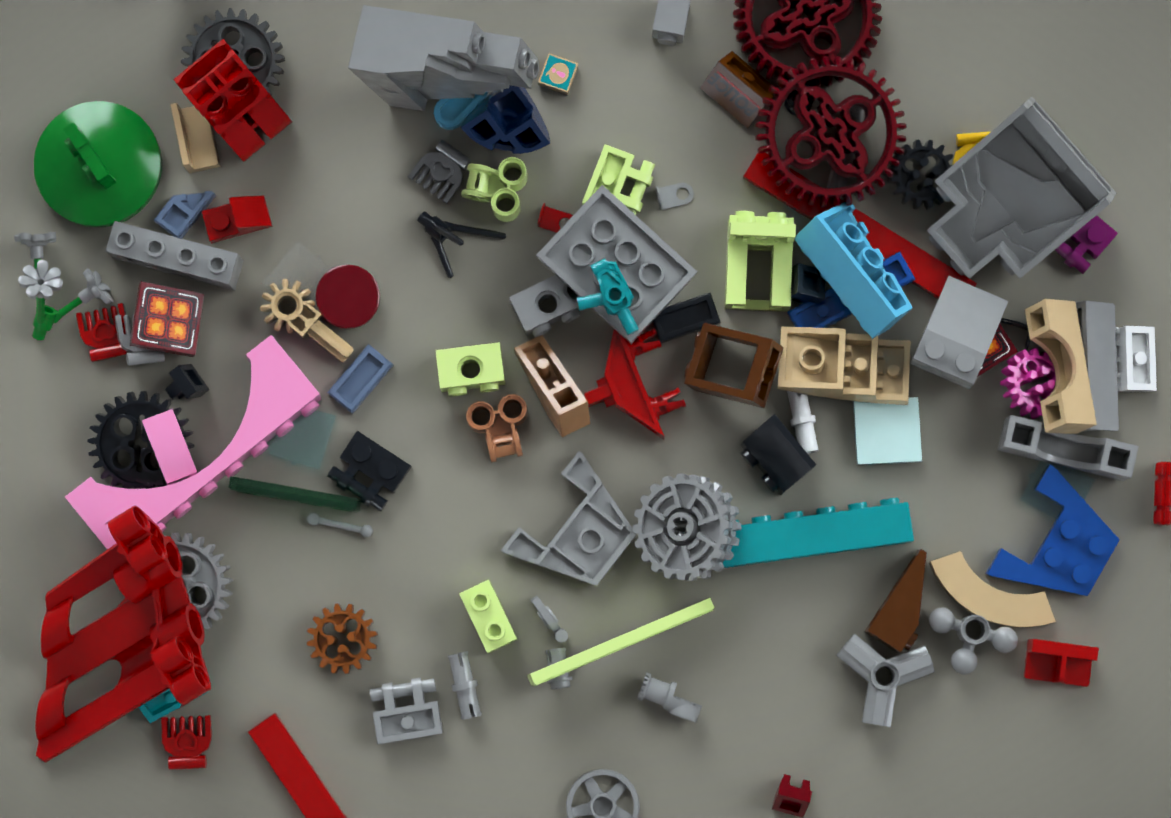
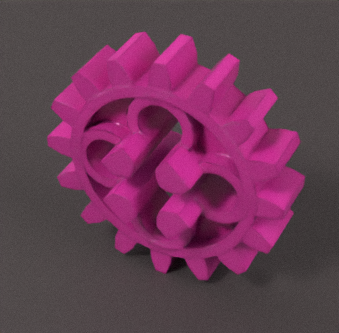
(1018, 375)

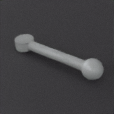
(314, 519)

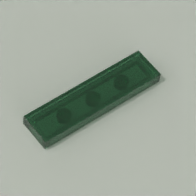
(294, 494)

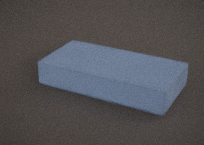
(360, 379)

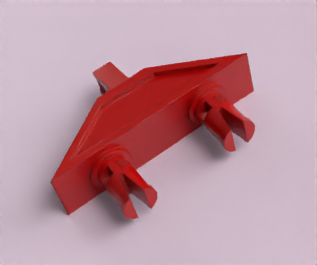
(624, 386)

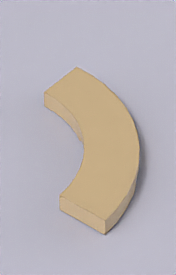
(987, 601)

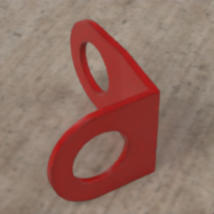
(550, 218)

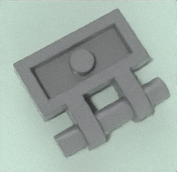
(408, 721)

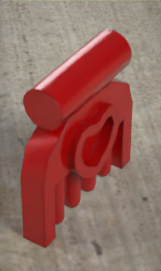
(103, 334)
(186, 745)

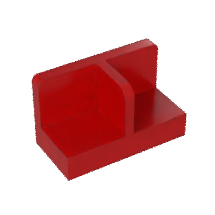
(1059, 662)

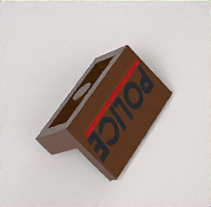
(737, 88)

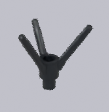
(442, 230)

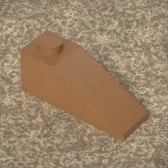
(554, 386)

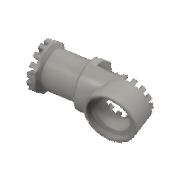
(662, 693)

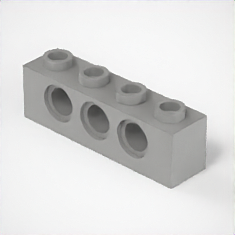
(174, 255)
(527, 306)

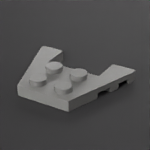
(589, 538)

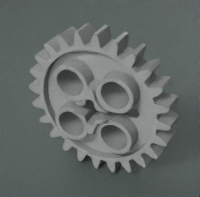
(207, 575)

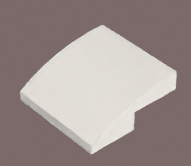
(1136, 359)

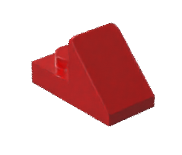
(237, 218)

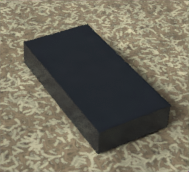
(685, 318)

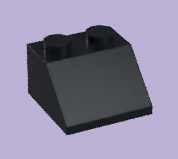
(776, 455)

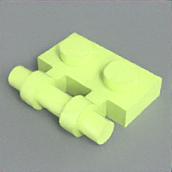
(612, 172)

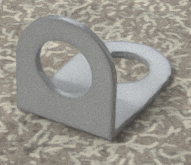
(667, 195)

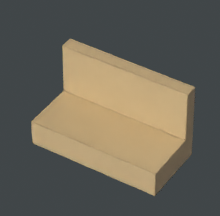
(195, 139)

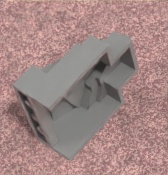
(435, 57)
(1017, 195)

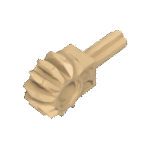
(304, 319)

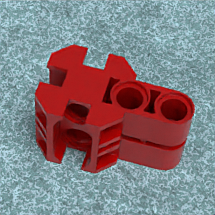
(232, 99)

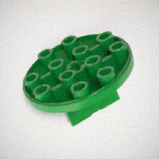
(97, 164)

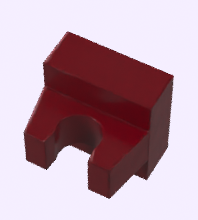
(791, 798)

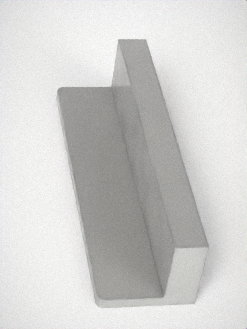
(1099, 345)

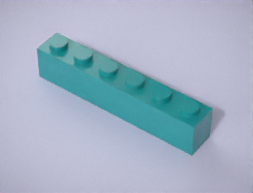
(822, 533)

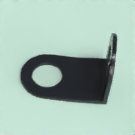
(1020, 325)

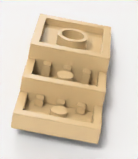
(844, 365)

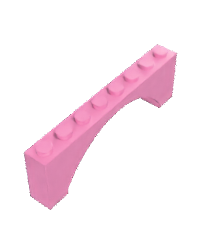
(276, 399)

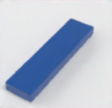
(833, 310)

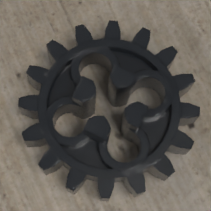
(919, 157)

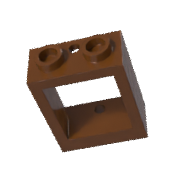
(760, 374)

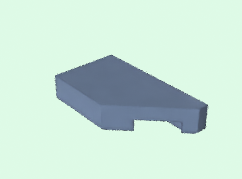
(183, 212)

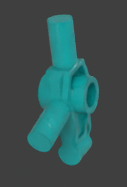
(614, 294)

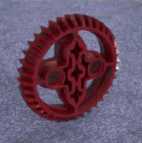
(798, 31)
(823, 117)

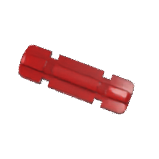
(1162, 494)

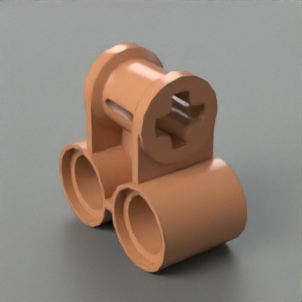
(500, 428)

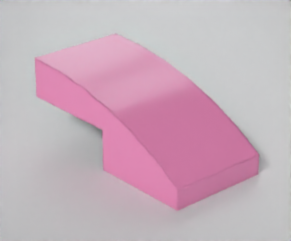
(169, 447)

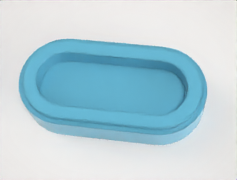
(452, 112)

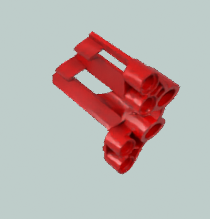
(149, 633)

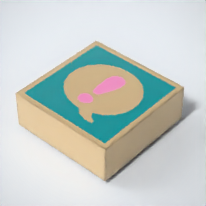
(558, 74)

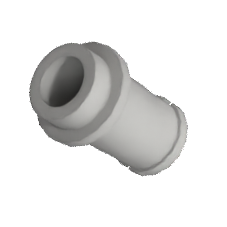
(561, 681)

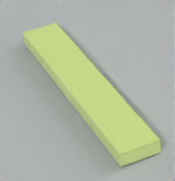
(620, 642)

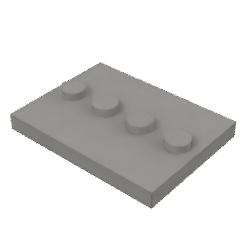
(614, 232)

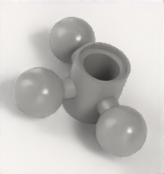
(964, 660)

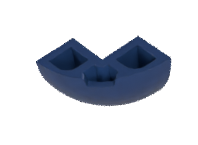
(507, 122)

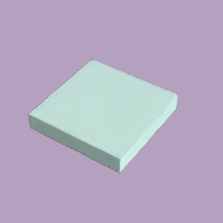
(887, 433)

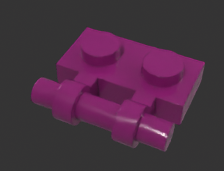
(1091, 239)

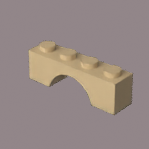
(1057, 330)

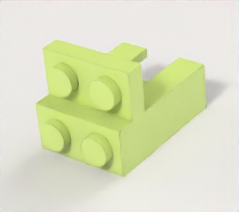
(759, 233)

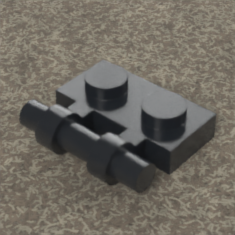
(374, 462)

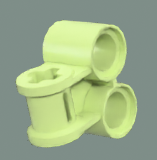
(495, 186)

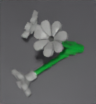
(42, 282)

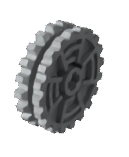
(708, 534)

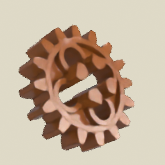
(339, 620)

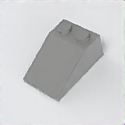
(959, 332)

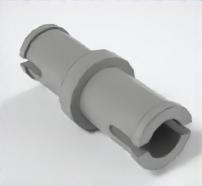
(464, 685)

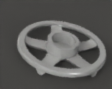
(602, 804)

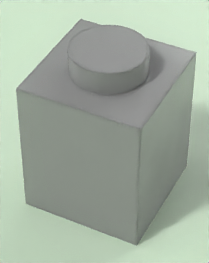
(670, 21)

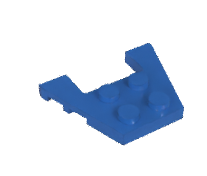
(1071, 551)

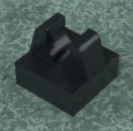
(807, 284)
(186, 383)

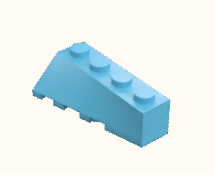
(854, 268)

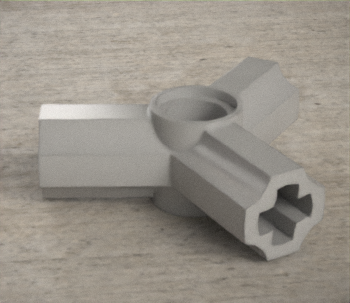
(903, 668)

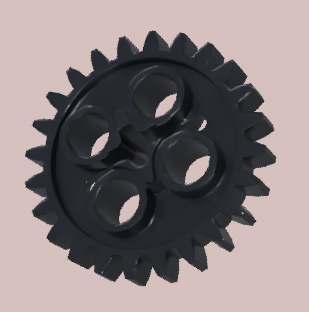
(112, 440)

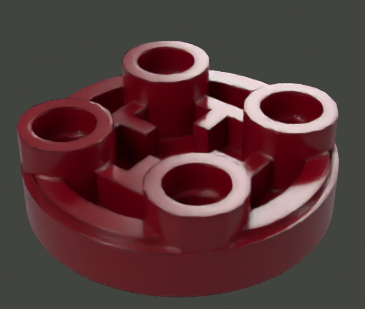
(347, 296)

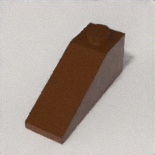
(900, 612)

